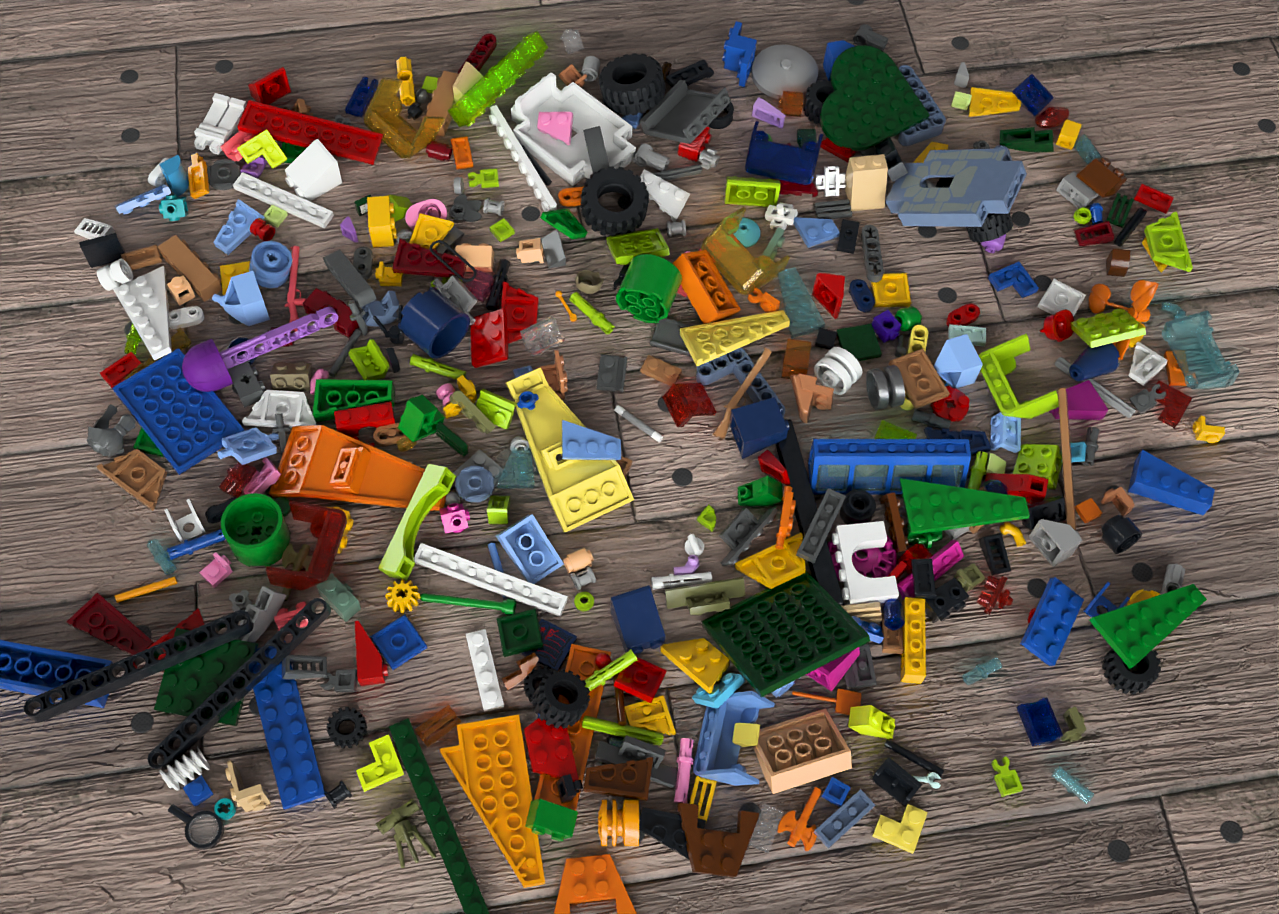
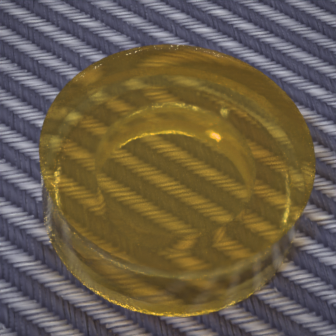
(405, 444)

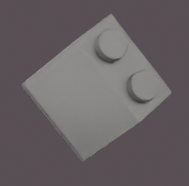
(1055, 540)

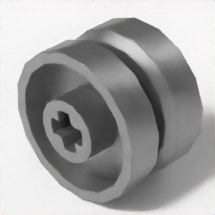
(885, 387)

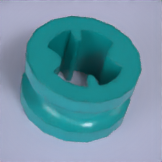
(224, 801)

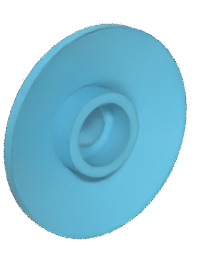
(751, 233)

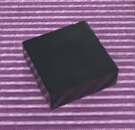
(825, 338)

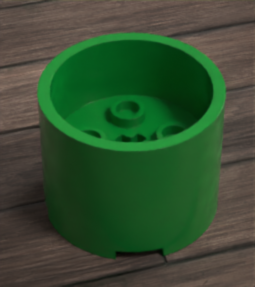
(649, 288)
(252, 516)

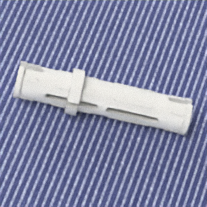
(657, 582)

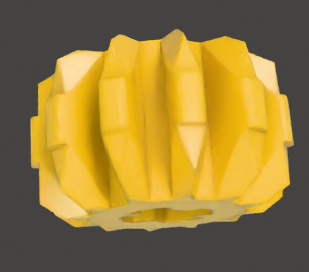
(408, 591)

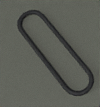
(441, 241)

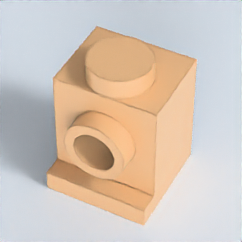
(530, 250)
(178, 285)

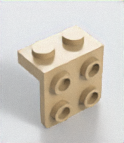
(251, 798)

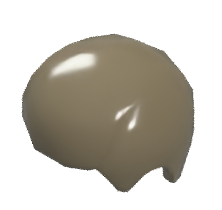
(588, 281)

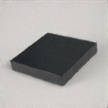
(102, 250)

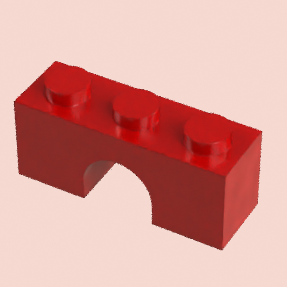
(353, 419)

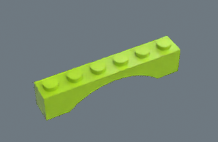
(400, 553)

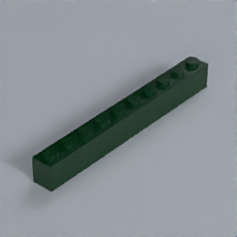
(438, 819)

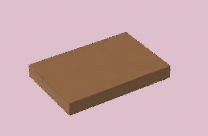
(920, 378)

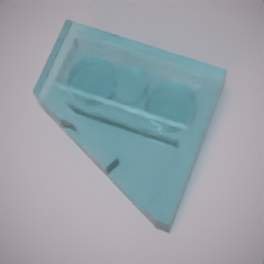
(517, 471)

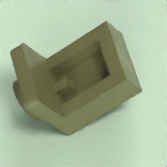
(969, 577)
(1075, 723)

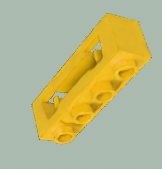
(914, 641)

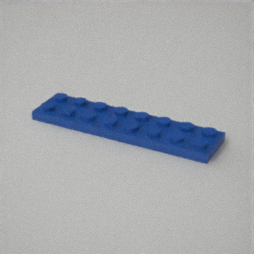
(288, 737)

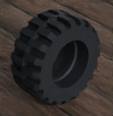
(632, 84)
(620, 182)

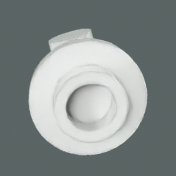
(694, 545)

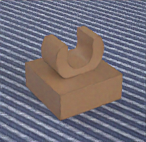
(300, 107)

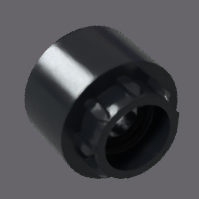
(860, 499)
(1120, 533)

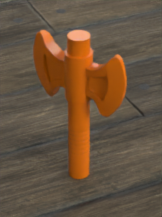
(798, 827)

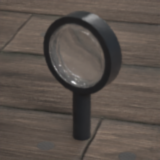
(202, 829)

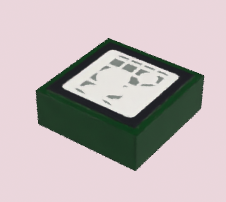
(361, 205)

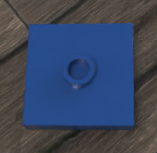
(398, 642)

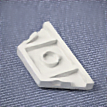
(290, 403)

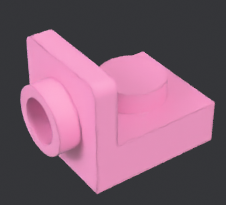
(217, 570)

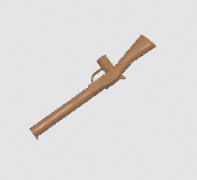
(722, 429)

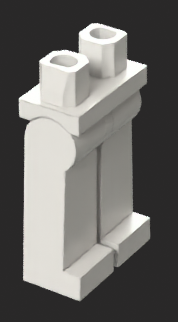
(219, 123)

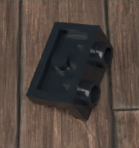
(1049, 509)

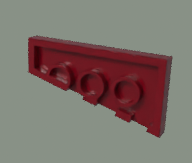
(420, 261)

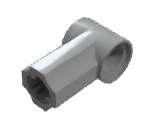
(647, 156)
(1173, 578)

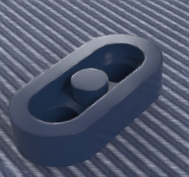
(861, 294)

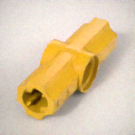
(406, 89)

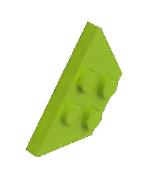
(1168, 243)

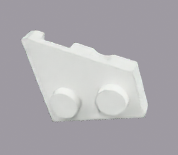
(1145, 364)

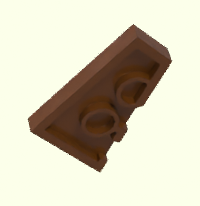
(896, 521)
(620, 780)

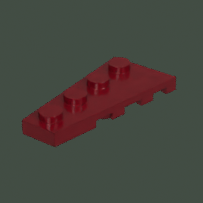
(109, 625)

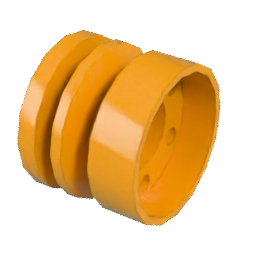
(619, 822)

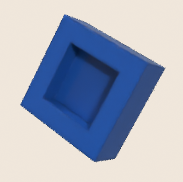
(198, 790)
(836, 792)

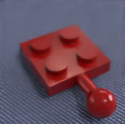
(638, 679)

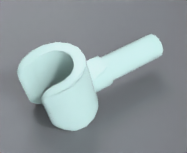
(929, 779)

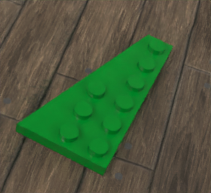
(945, 507)
(1143, 625)

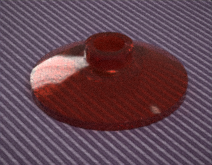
(1052, 117)

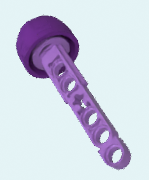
(207, 367)

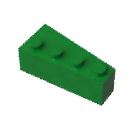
(346, 394)

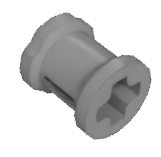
(494, 206)
(676, 228)
(583, 578)

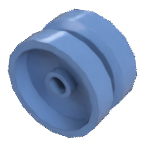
(270, 264)

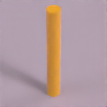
(146, 589)

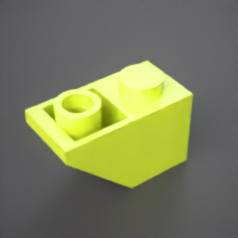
(871, 722)

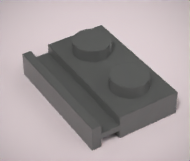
(611, 373)
(861, 672)

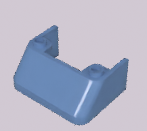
(716, 752)

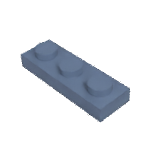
(844, 818)

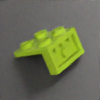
(1040, 461)

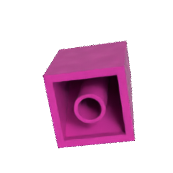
(832, 672)

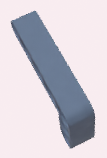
(933, 125)
(736, 366)

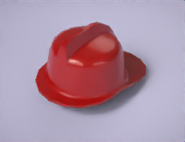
(1058, 325)

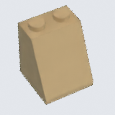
(866, 182)

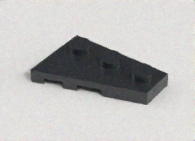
(666, 829)

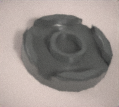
(223, 174)

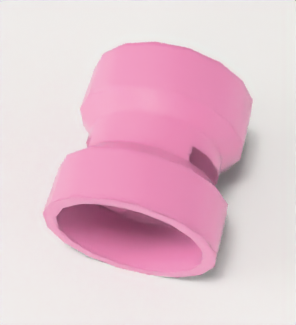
(444, 393)

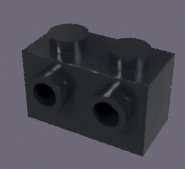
(948, 598)

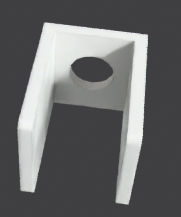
(179, 524)

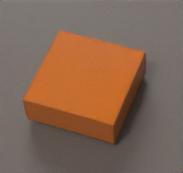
(1088, 510)

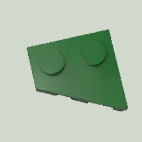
(565, 222)

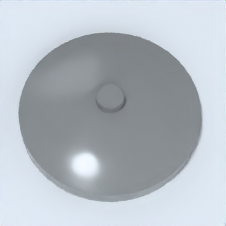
(784, 69)

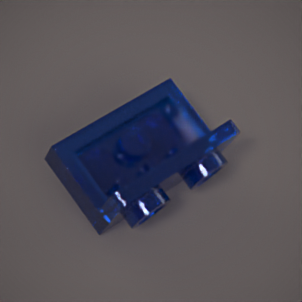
(1039, 722)

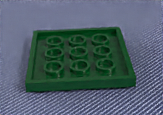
(194, 680)

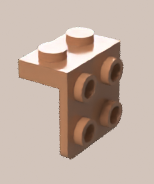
(556, 376)

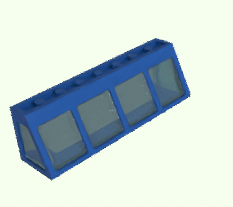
(880, 464)

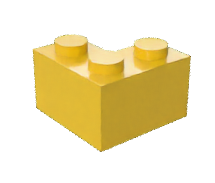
(380, 221)

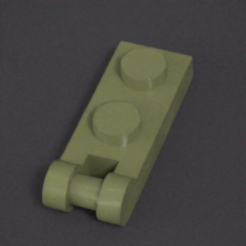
(471, 411)

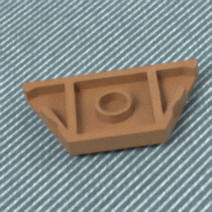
(137, 476)

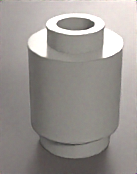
(591, 68)

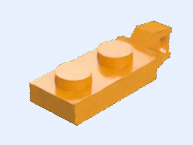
(198, 177)

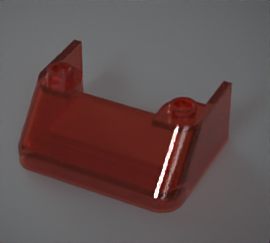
(327, 526)

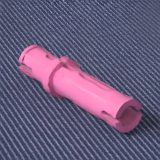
(683, 774)

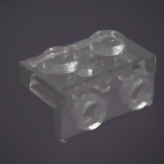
(542, 336)

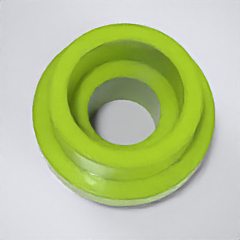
(1082, 215)
(584, 606)

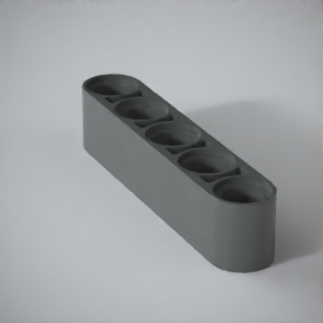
(349, 278)

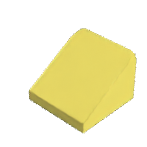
(746, 734)

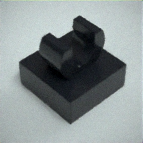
(568, 788)

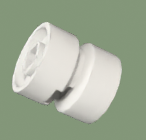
(114, 274)

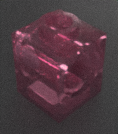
(481, 285)

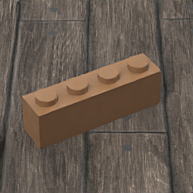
(442, 100)
(187, 263)

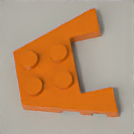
(592, 880)

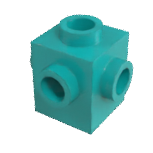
(179, 205)

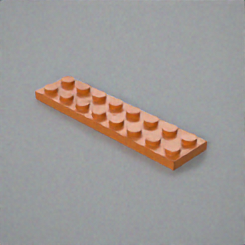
(580, 662)

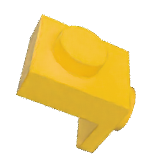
(1207, 432)

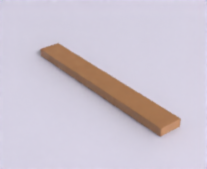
(1066, 458)

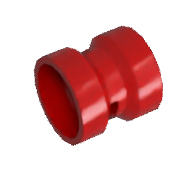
(263, 230)

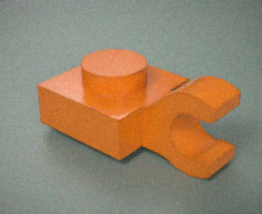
(767, 302)

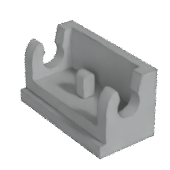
(1076, 191)

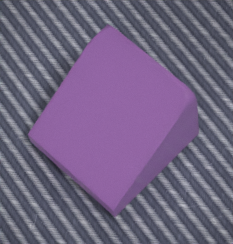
(348, 230)

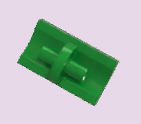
(924, 538)

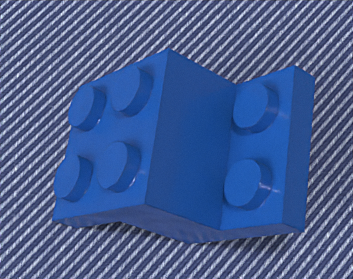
(739, 53)

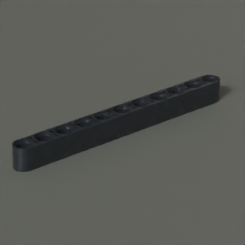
(805, 510)
(130, 664)
(230, 685)

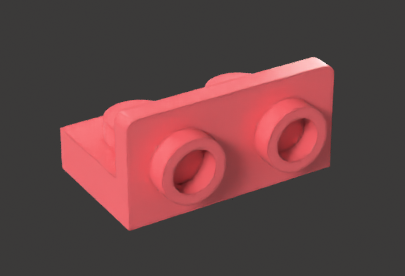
(231, 145)

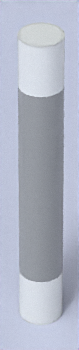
(638, 423)

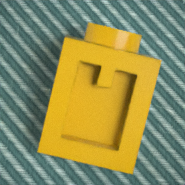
(387, 277)

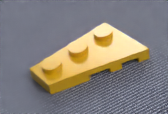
(992, 102)

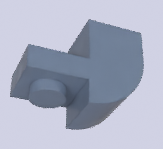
(384, 310)

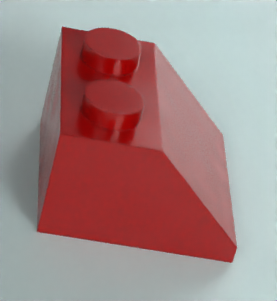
(270, 86)

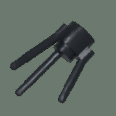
(396, 336)

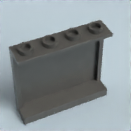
(683, 113)

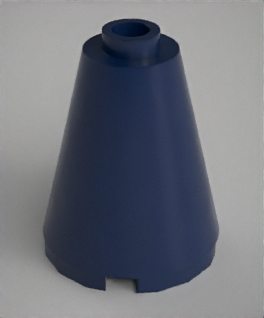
(1095, 362)

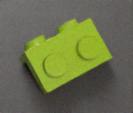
(370, 361)

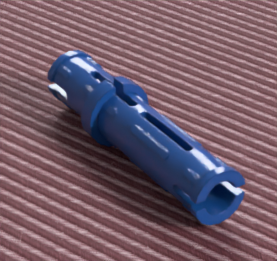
(189, 547)

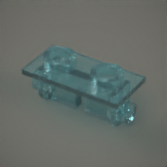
(1086, 149)

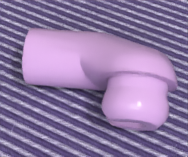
(689, 568)

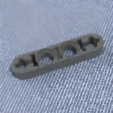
(872, 253)

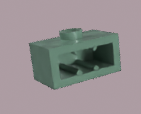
(339, 597)

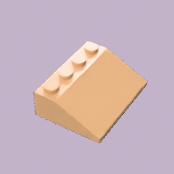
(801, 751)

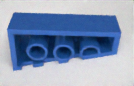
(1169, 485)

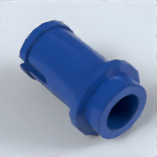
(1096, 213)

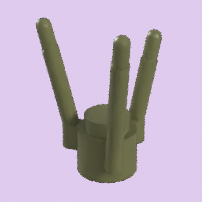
(405, 833)

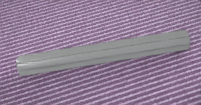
(1105, 394)

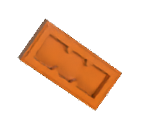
(462, 153)
(1174, 373)

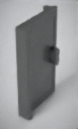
(668, 336)

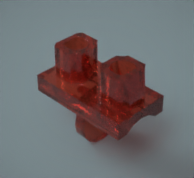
(237, 479)
(989, 601)

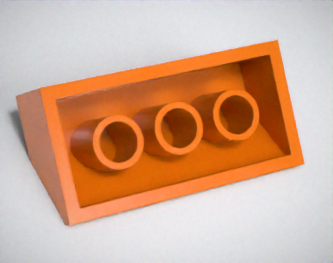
(705, 287)

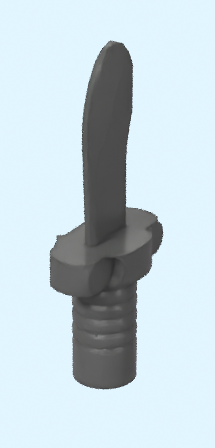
(357, 315)
(281, 431)

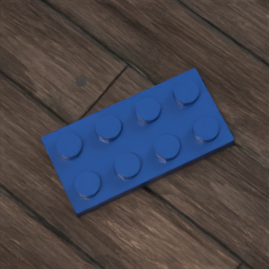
(1052, 621)

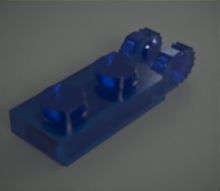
(361, 97)

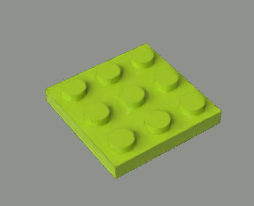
(629, 245)
(1107, 328)

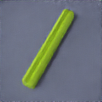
(614, 729)

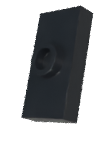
(848, 236)
(923, 578)

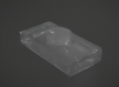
(765, 828)

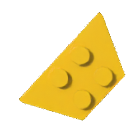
(775, 565)
(698, 660)

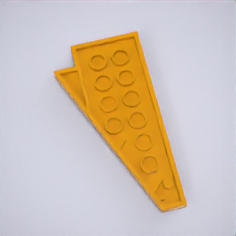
(496, 780)

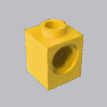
(1068, 134)

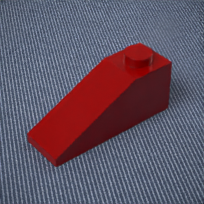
(370, 664)

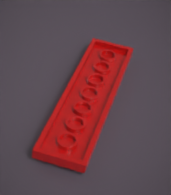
(305, 129)

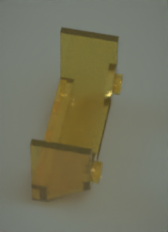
(398, 134)
(736, 261)

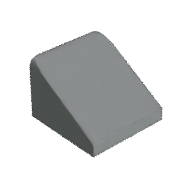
(962, 76)

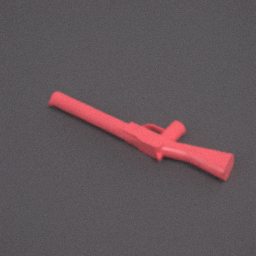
(292, 301)

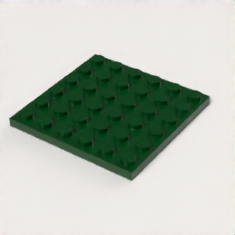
(784, 633)

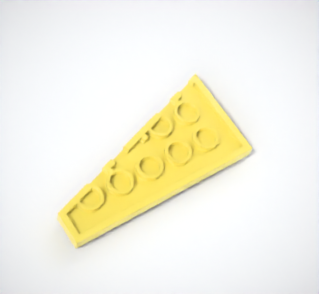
(721, 337)

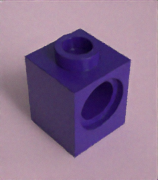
(885, 320)

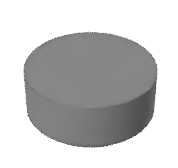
(458, 185)

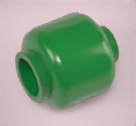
(908, 318)

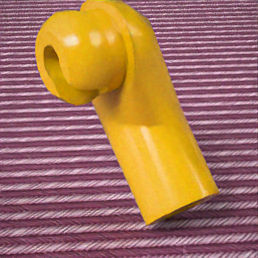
(1014, 531)

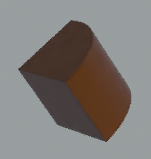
(1118, 262)

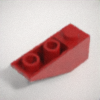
(1022, 485)

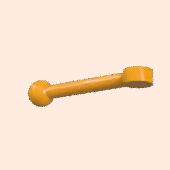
(573, 317)

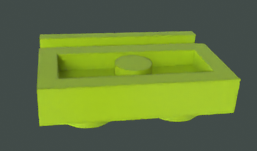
(496, 408)

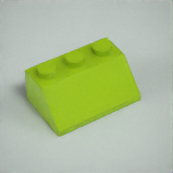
(751, 191)

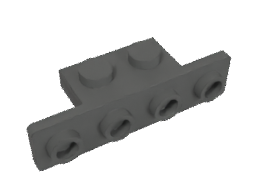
(742, 531)
(638, 750)

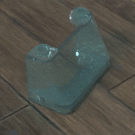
(1198, 353)

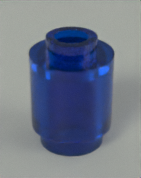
(893, 614)

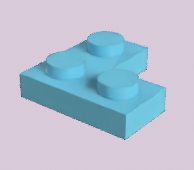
(720, 693)

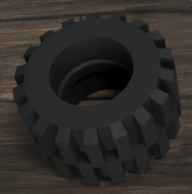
(814, 99)
(992, 228)
(1125, 679)
(554, 711)

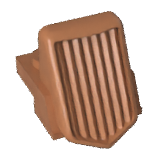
(810, 394)

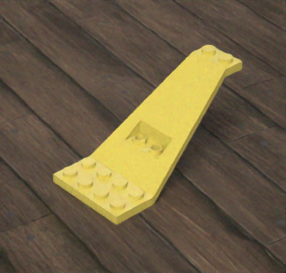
(574, 487)

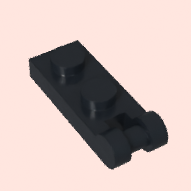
(691, 73)

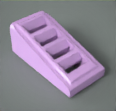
(767, 113)

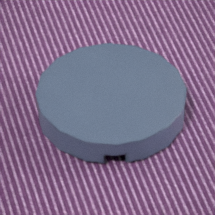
(475, 484)

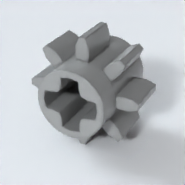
(709, 158)

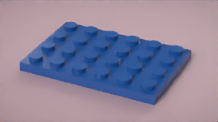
(177, 417)

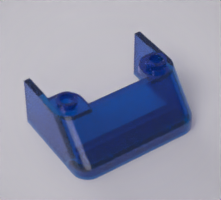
(782, 160)

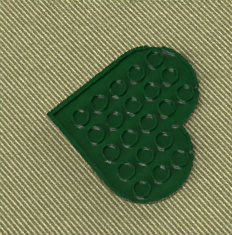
(868, 100)

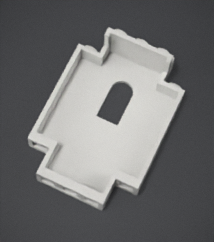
(571, 160)

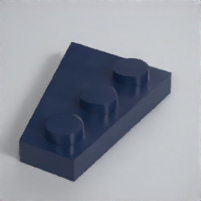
(977, 439)

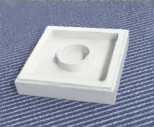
(1061, 297)

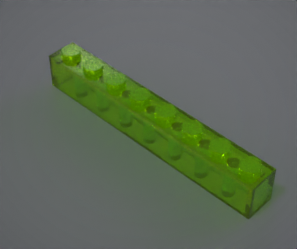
(499, 78)

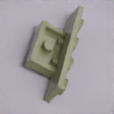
(706, 596)

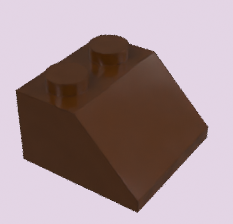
(1102, 177)

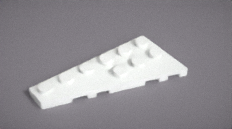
(148, 309)

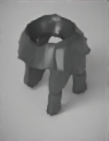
(109, 440)

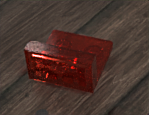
(686, 401)

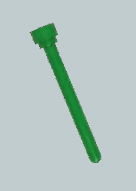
(507, 607)

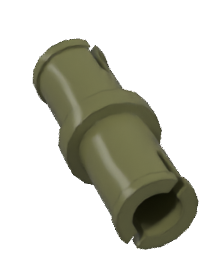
(397, 816)

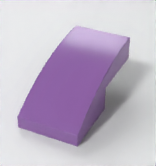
(255, 167)

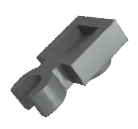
(1145, 400)
(343, 681)

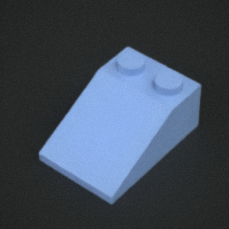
(530, 549)

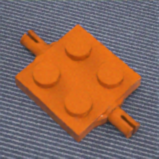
(786, 517)

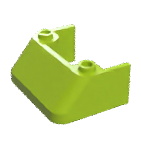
(1000, 362)

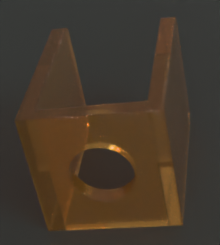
(796, 358)

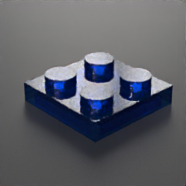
(1033, 94)

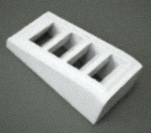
(107, 229)

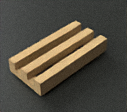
(865, 611)

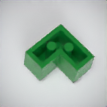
(419, 418)

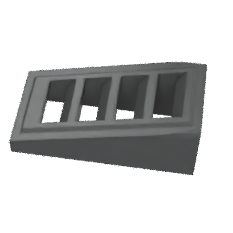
(287, 673)

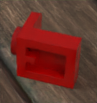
(917, 551)

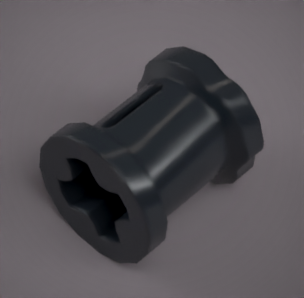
(338, 794)

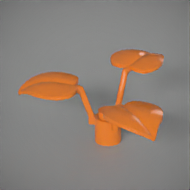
(1141, 294)

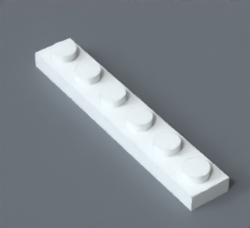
(283, 199)

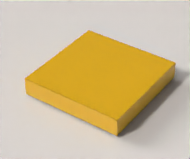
(892, 291)

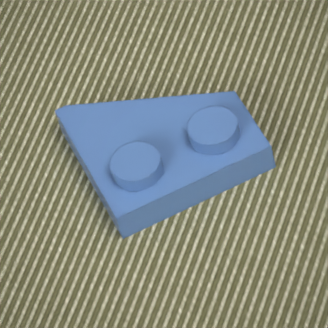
(816, 230)

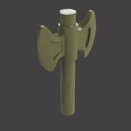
(298, 560)

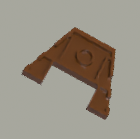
(714, 850)

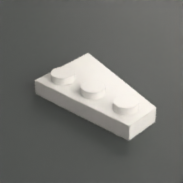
(666, 195)

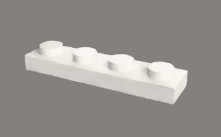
(484, 670)

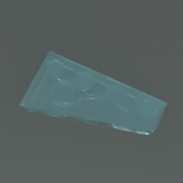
(798, 304)

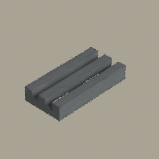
(832, 207)

